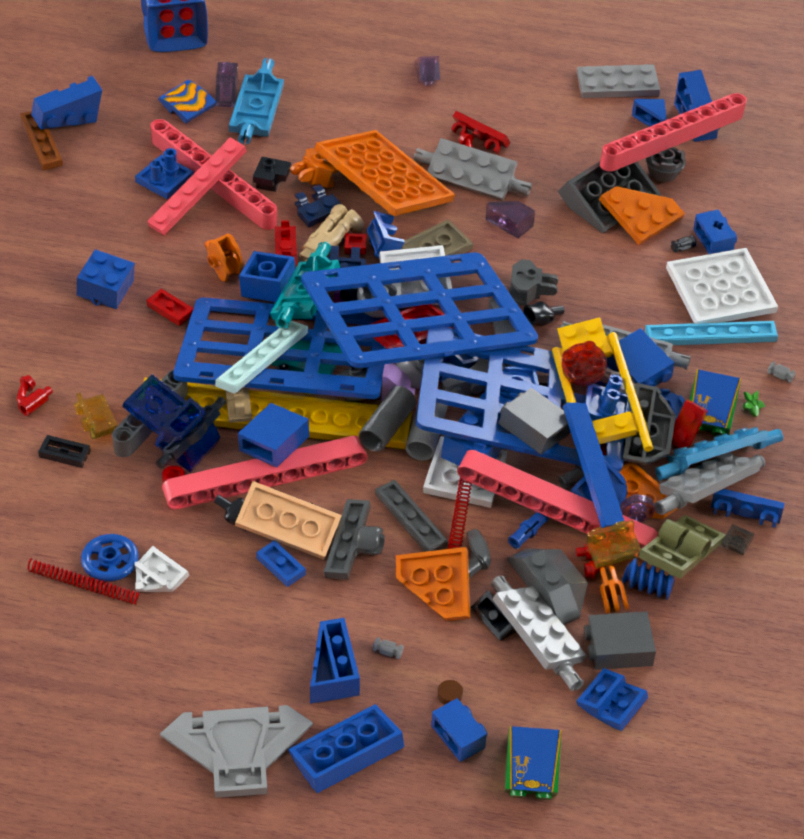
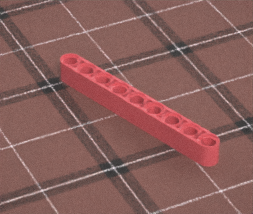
(672, 132)
(229, 186)
(238, 477)
(538, 494)

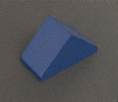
(649, 111)

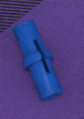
(527, 530)

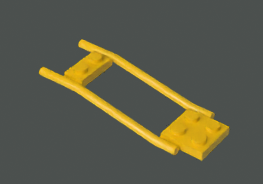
(615, 426)

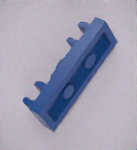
(747, 506)

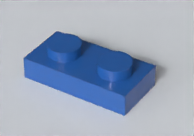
(281, 563)

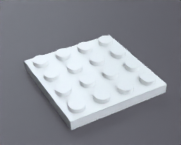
(721, 287)

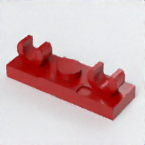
(480, 131)
(286, 240)

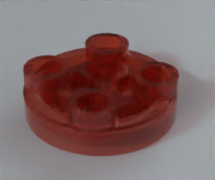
(584, 363)

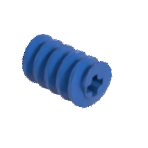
(649, 578)

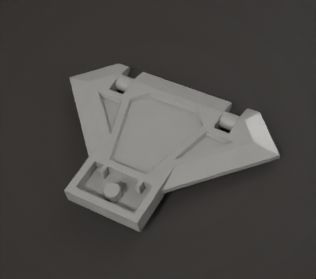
(237, 744)

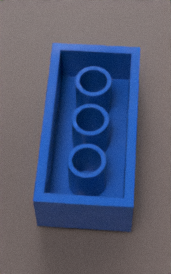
(456, 448)

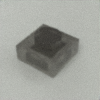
(738, 539)

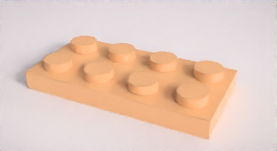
(288, 520)

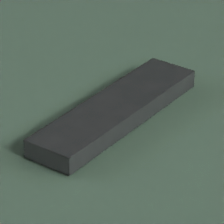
(411, 517)

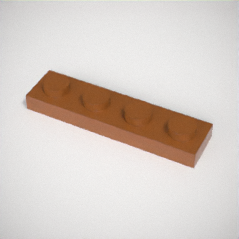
(42, 143)

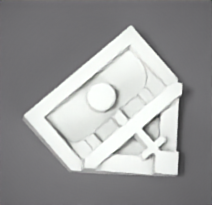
(158, 573)

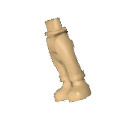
(333, 229)

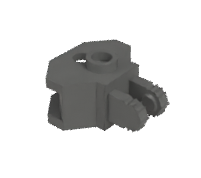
(530, 282)

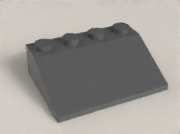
(585, 189)

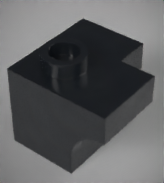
(270, 173)

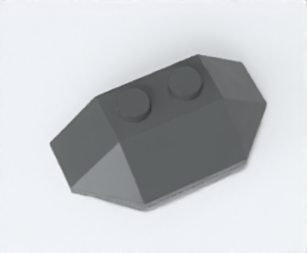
(660, 425)
(554, 579)

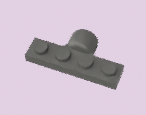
(353, 539)

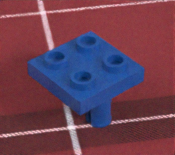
(164, 174)
(607, 400)

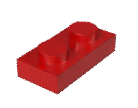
(170, 307)
(688, 424)

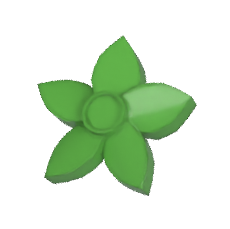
(753, 403)

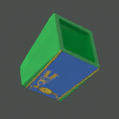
(717, 395)
(532, 762)

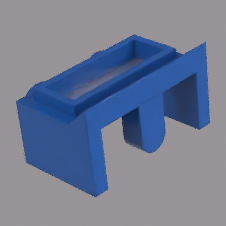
(378, 233)

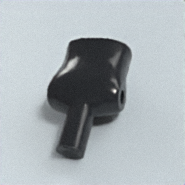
(541, 313)
(232, 508)

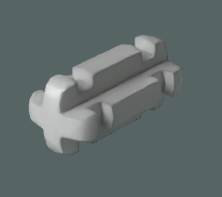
(781, 372)
(388, 648)

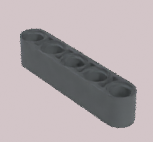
(132, 432)

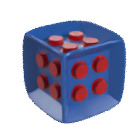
(175, 24)

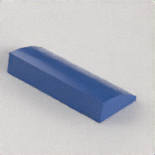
(347, 748)

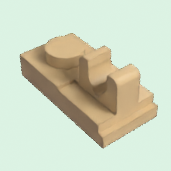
(239, 406)

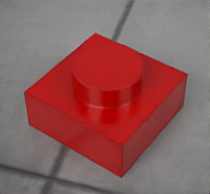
(355, 240)

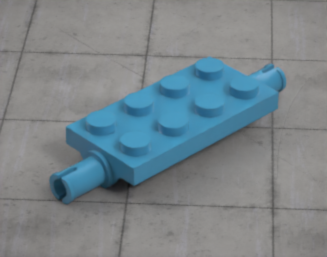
(257, 103)
(724, 443)

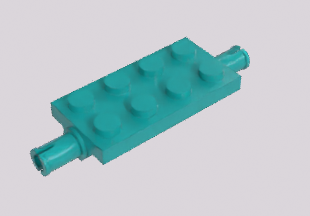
(294, 299)

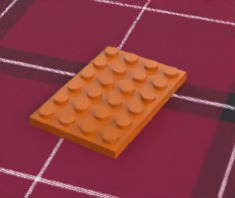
(384, 172)

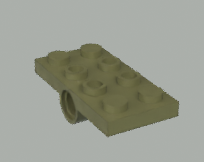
(681, 545)

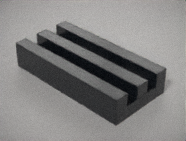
(63, 454)

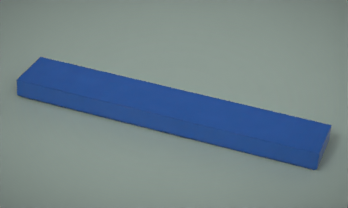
(593, 464)

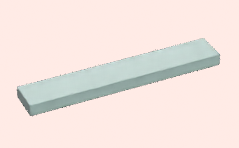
(261, 357)

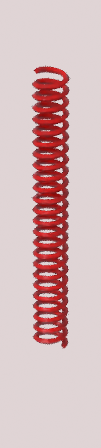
(458, 513)
(82, 581)

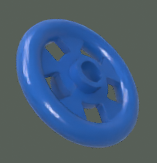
(113, 573)

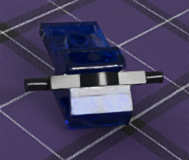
(182, 426)

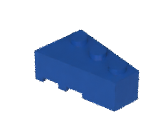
(691, 94)
(68, 107)
(334, 665)

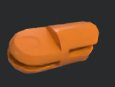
(612, 589)

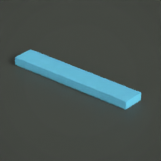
(714, 332)

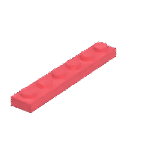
(197, 186)

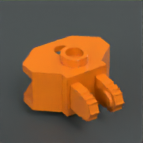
(314, 169)
(224, 256)

